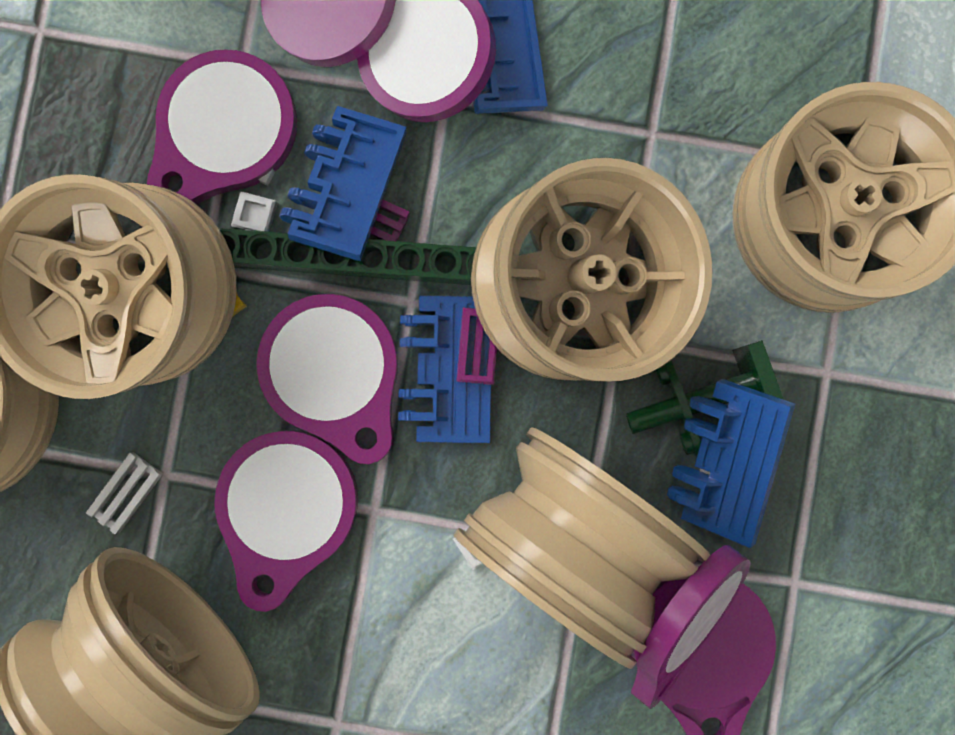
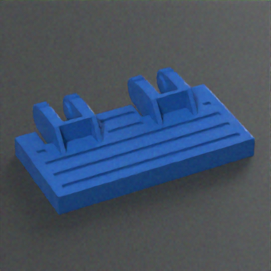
(517, 70)
(349, 183)
(459, 408)
(740, 458)

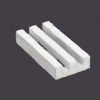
(105, 518)

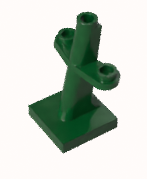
(755, 373)

